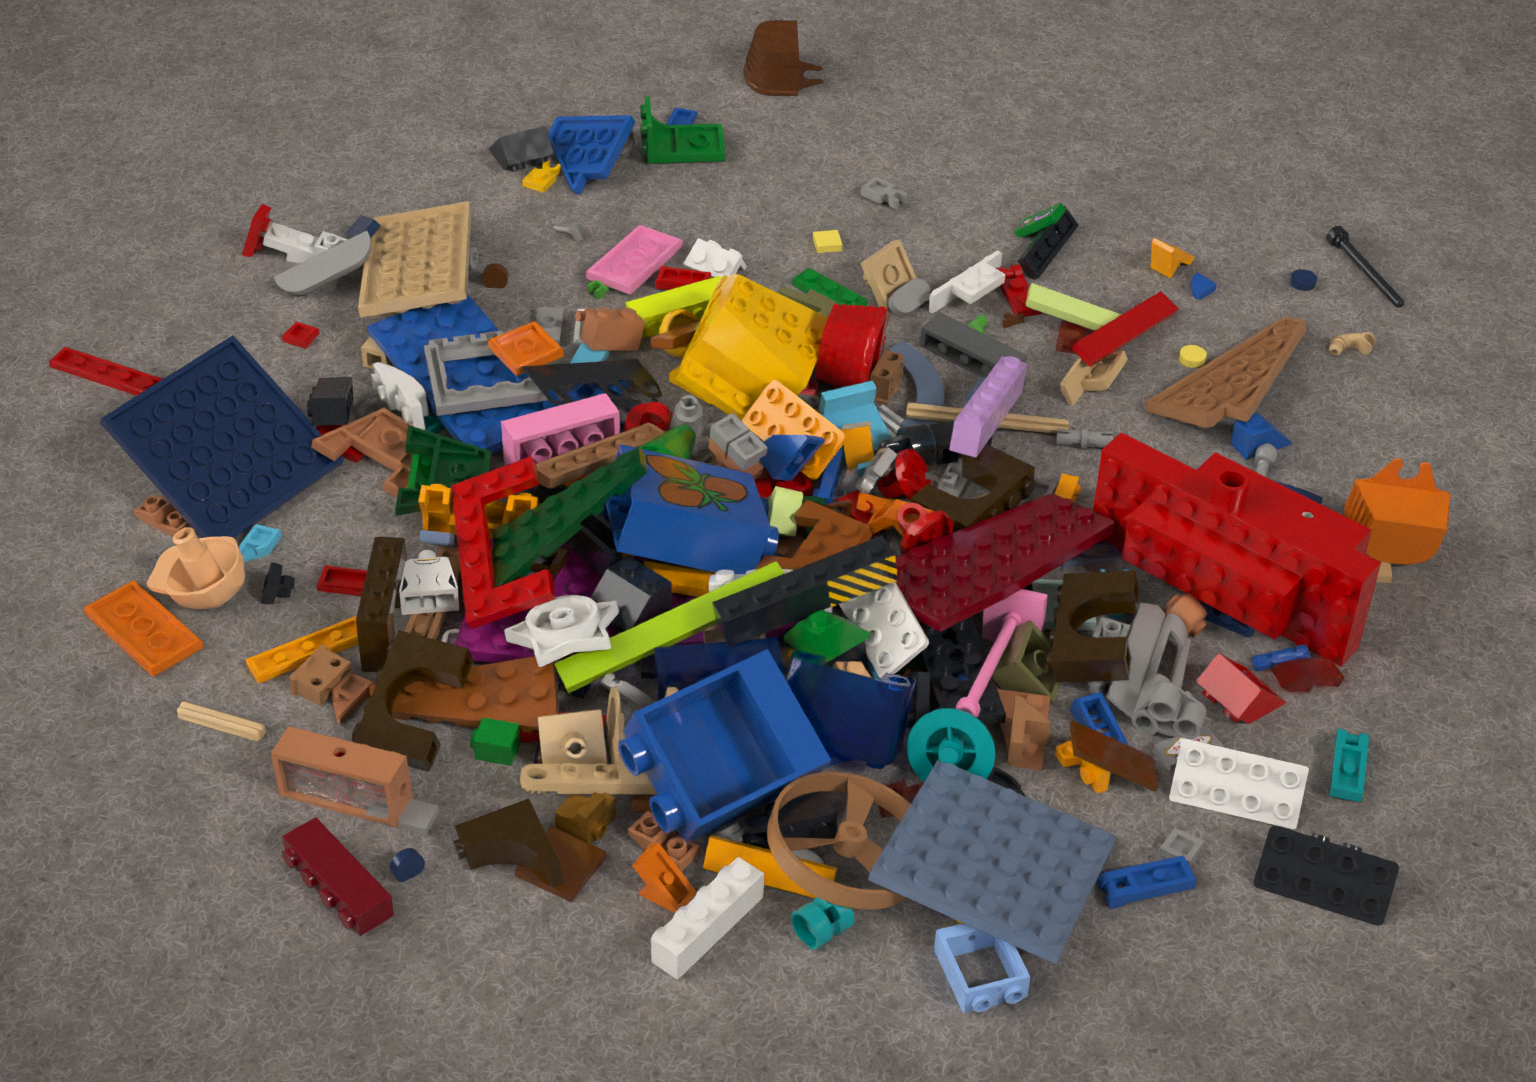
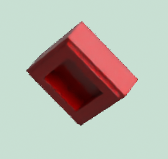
(300, 335)

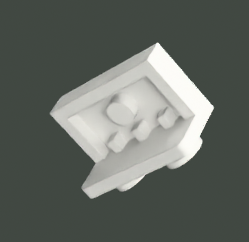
(713, 258)

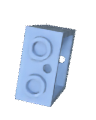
(958, 941)

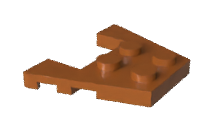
(830, 535)

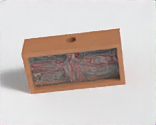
(342, 775)

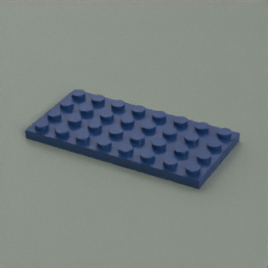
(403, 342)

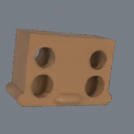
(887, 375)
(319, 675)

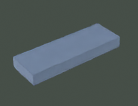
(438, 538)

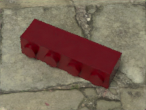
(337, 877)

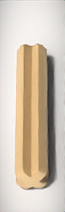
(221, 721)

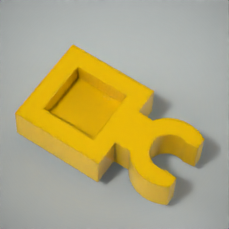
(542, 178)

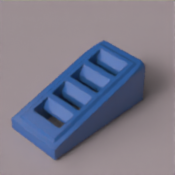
(1098, 703)

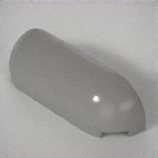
(326, 266)

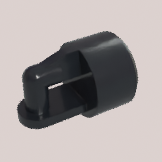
(914, 437)

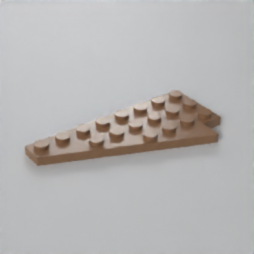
(1232, 382)

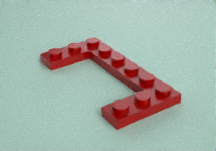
(481, 598)

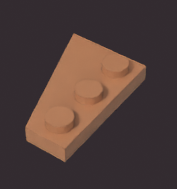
(1035, 754)

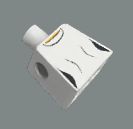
(428, 585)

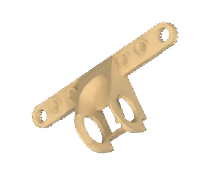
(592, 778)

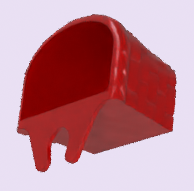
(851, 344)

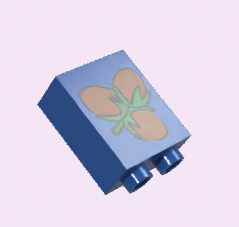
(692, 516)

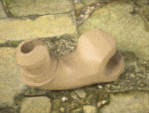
(1362, 341)

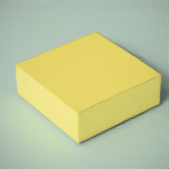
(827, 241)

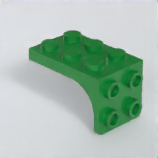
(679, 142)

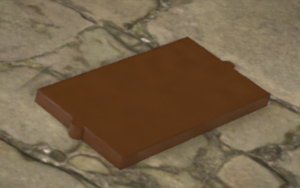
(1113, 756)

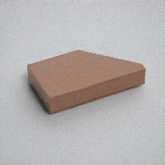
(349, 695)

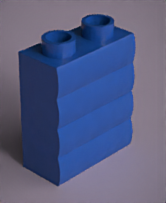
(721, 747)

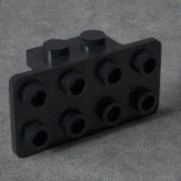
(1326, 874)

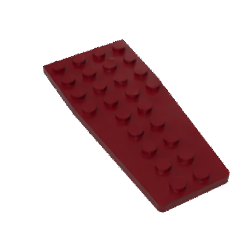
(995, 558)

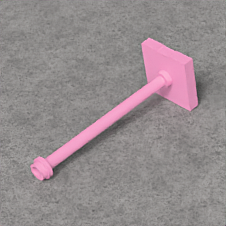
(998, 626)

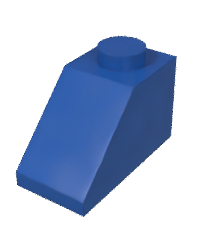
(1253, 433)
(789, 454)

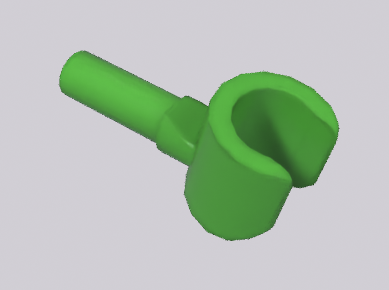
(598, 289)

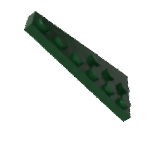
(559, 517)

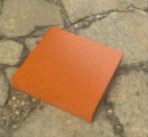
(525, 347)

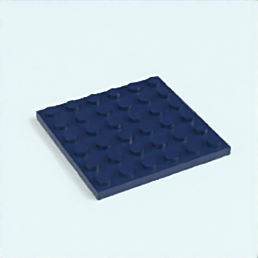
(220, 441)

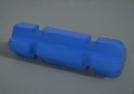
(1267, 661)

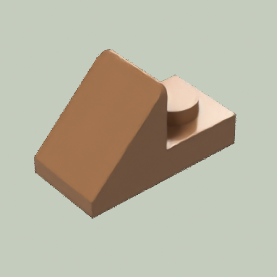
(1027, 727)

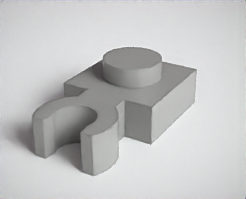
(881, 190)
(879, 466)

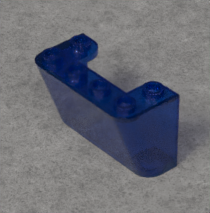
(851, 711)

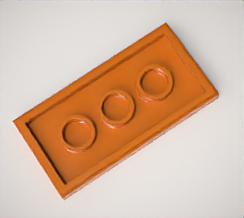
(143, 628)

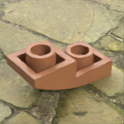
(161, 515)
(646, 831)

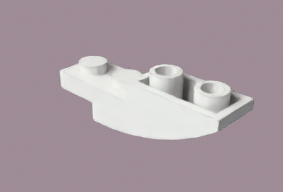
(297, 244)
(401, 393)

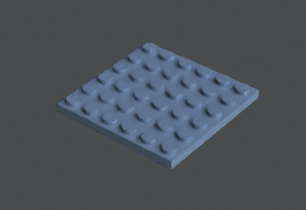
(994, 860)

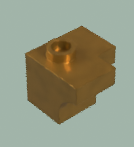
(586, 816)

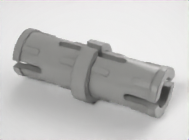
(1083, 438)

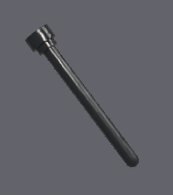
(1340, 238)

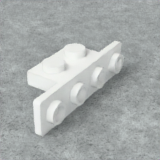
(970, 284)

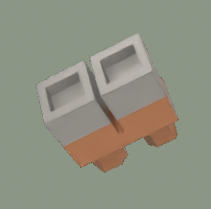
(736, 445)

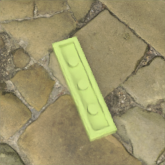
(1068, 308)

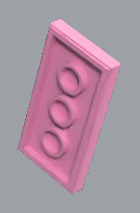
(634, 259)

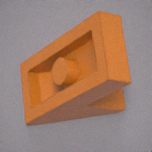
(663, 879)

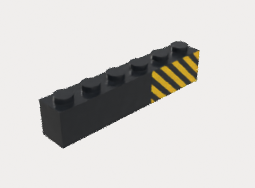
(805, 591)

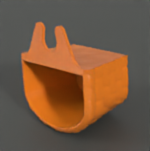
(1404, 514)

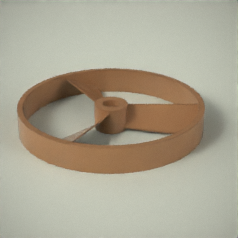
(849, 840)

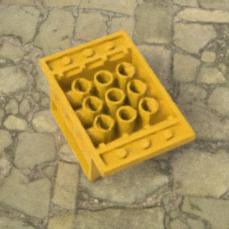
(749, 341)

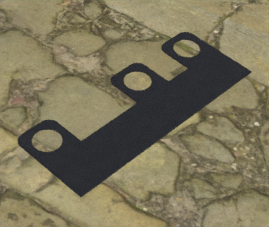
(602, 372)

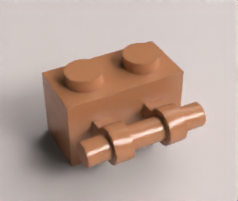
(611, 328)

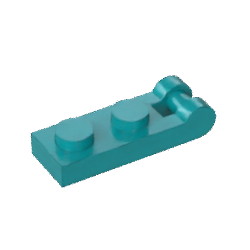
(1349, 765)

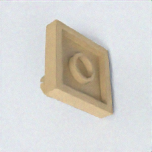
(887, 271)
(572, 738)

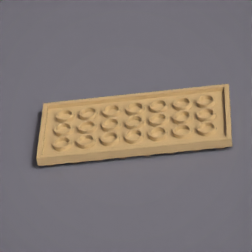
(417, 260)

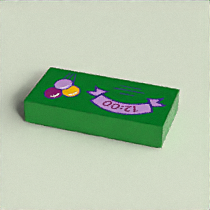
(1040, 220)

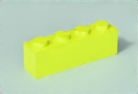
(656, 306)

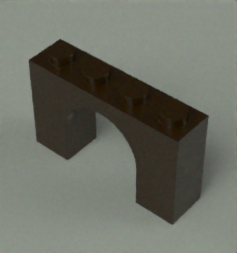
(993, 469)
(1080, 599)
(379, 600)
(408, 661)

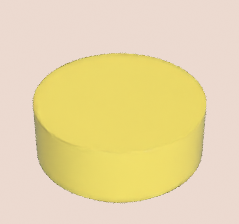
(1192, 356)

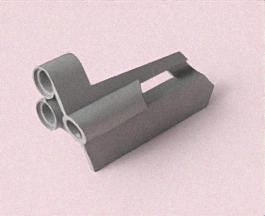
(1149, 697)

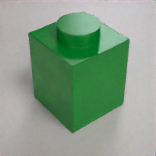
(496, 741)

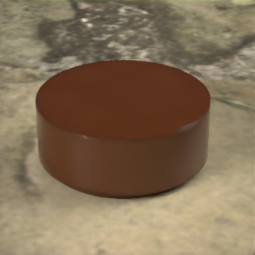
(495, 276)

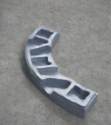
(925, 380)

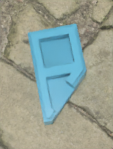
(259, 542)

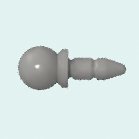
(1264, 458)

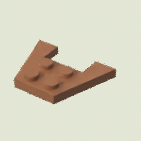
(379, 437)

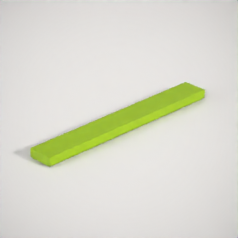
(657, 632)

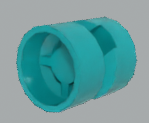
(820, 921)

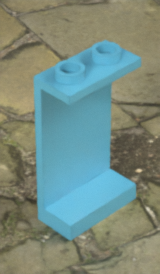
(851, 406)

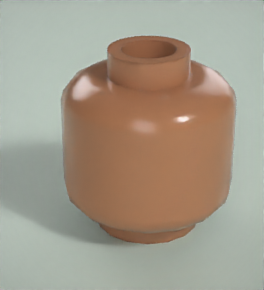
(1190, 612)

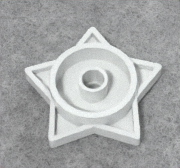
(564, 627)

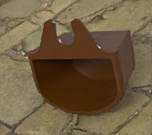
(774, 60)

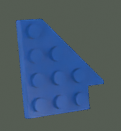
(588, 145)

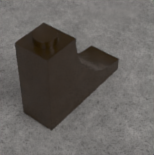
(509, 837)

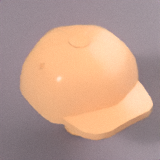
(199, 571)

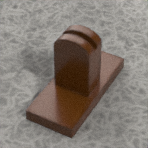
(1011, 320)

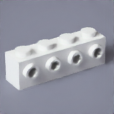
(707, 917)

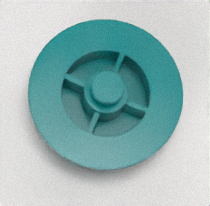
(952, 738)

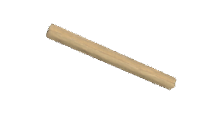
(1010, 421)

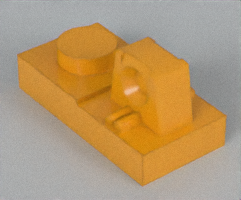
(1090, 773)

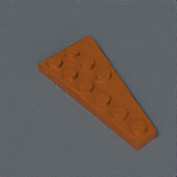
(499, 691)

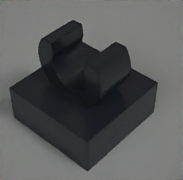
(276, 585)

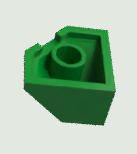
(826, 635)

